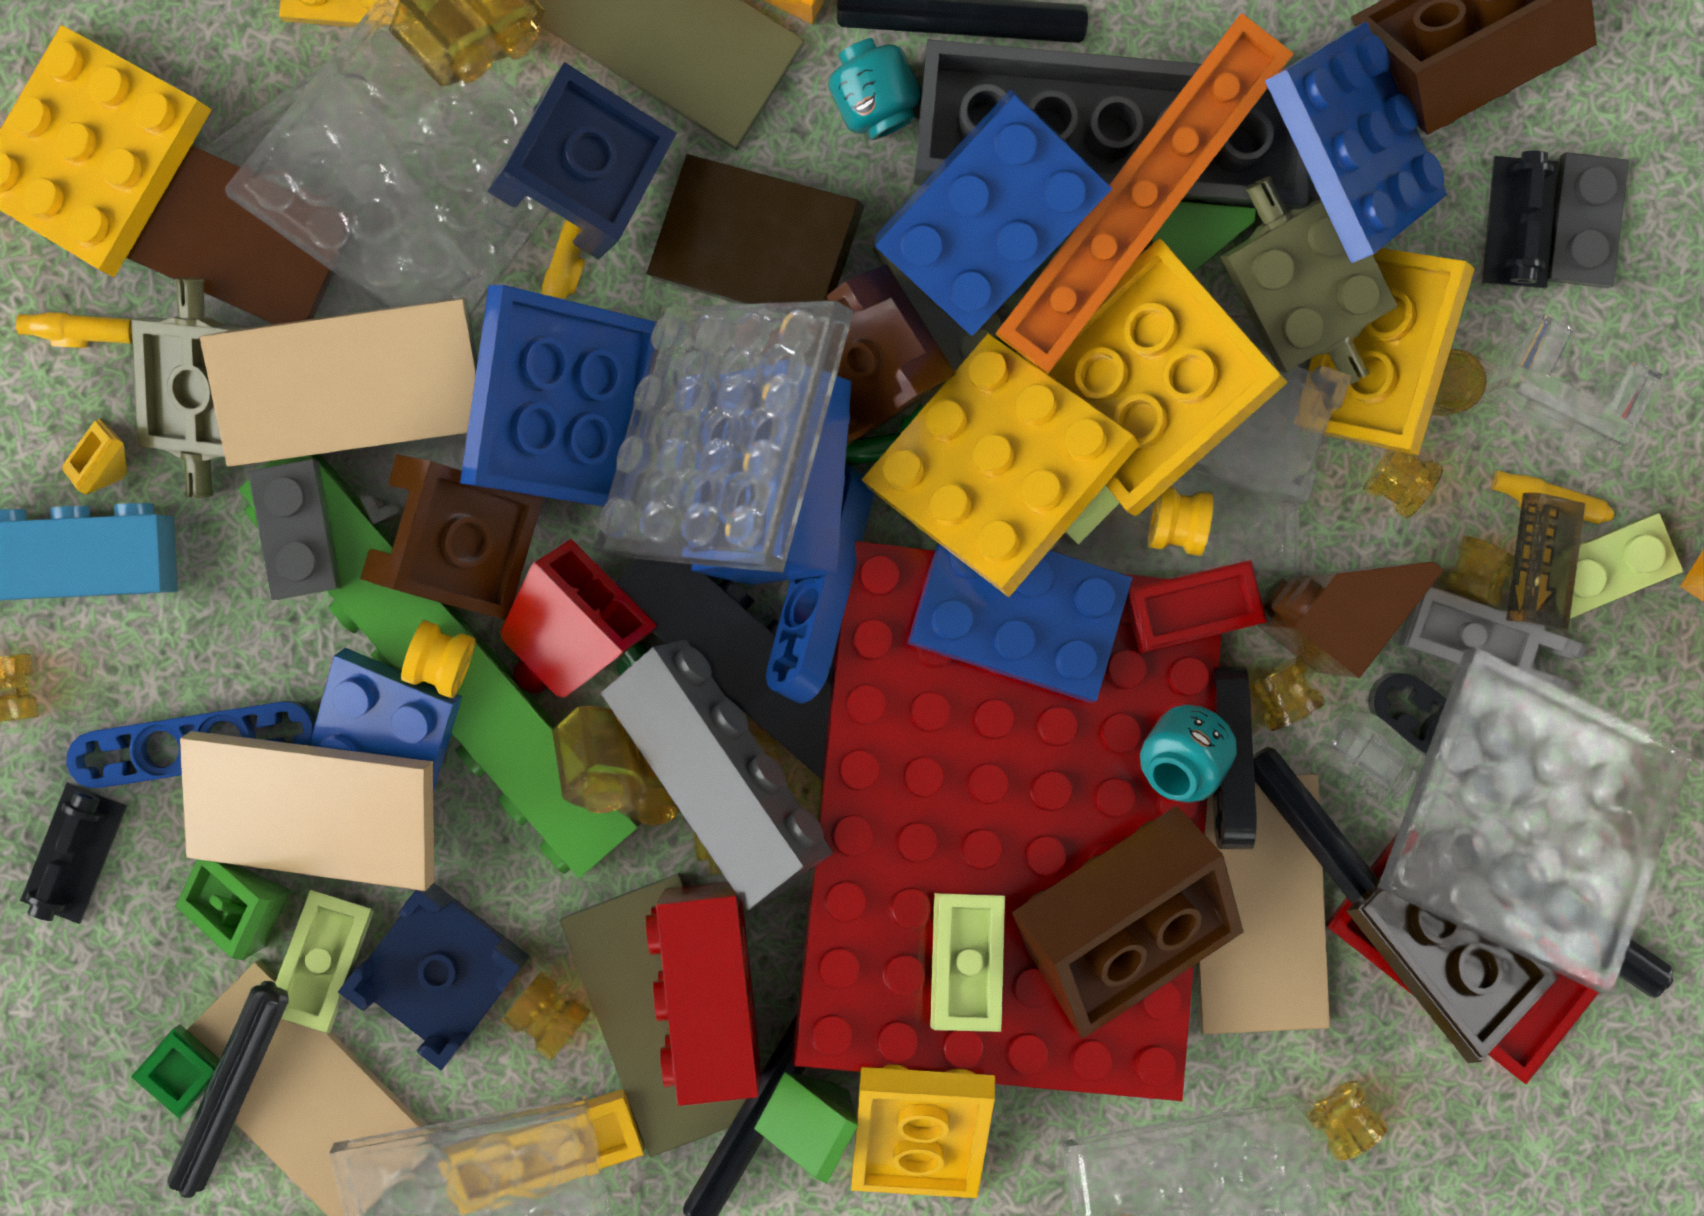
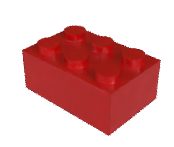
(705, 994)

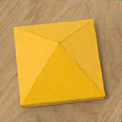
(96, 459)

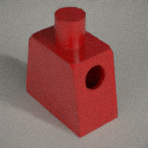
(569, 622)

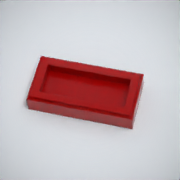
(1195, 606)

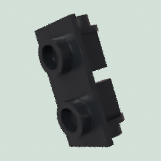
(1520, 220)
(72, 854)

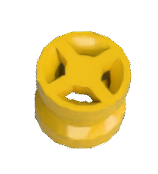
(1181, 521)
(438, 659)

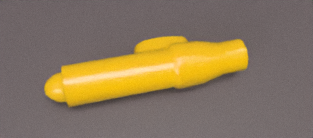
(565, 265)
(75, 330)
(1515, 485)

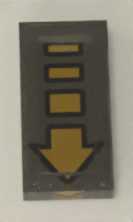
(1545, 561)

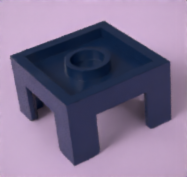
(584, 158)
(436, 972)

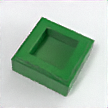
(177, 1071)

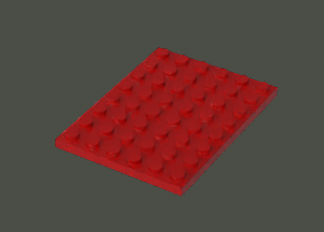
(984, 790)

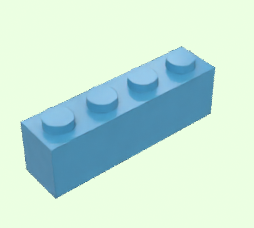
(86, 553)

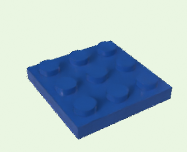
(1358, 140)
(552, 395)

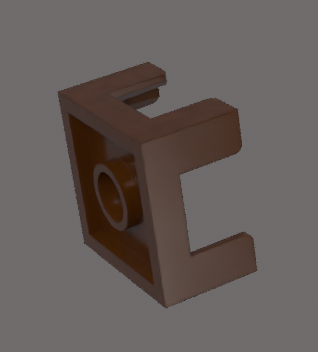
(885, 352)
(455, 540)

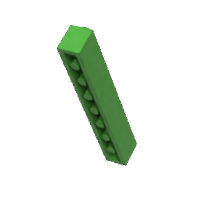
(497, 720)

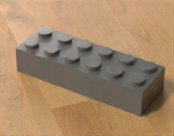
(1101, 110)

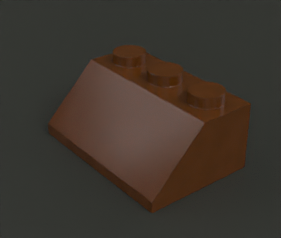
(1472, 51)
(1345, 615)
(1130, 920)

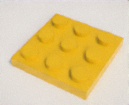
(93, 149)
(1165, 370)
(1000, 464)

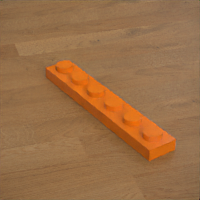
(1144, 193)

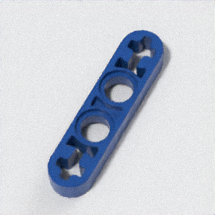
(808, 638)
(113, 739)

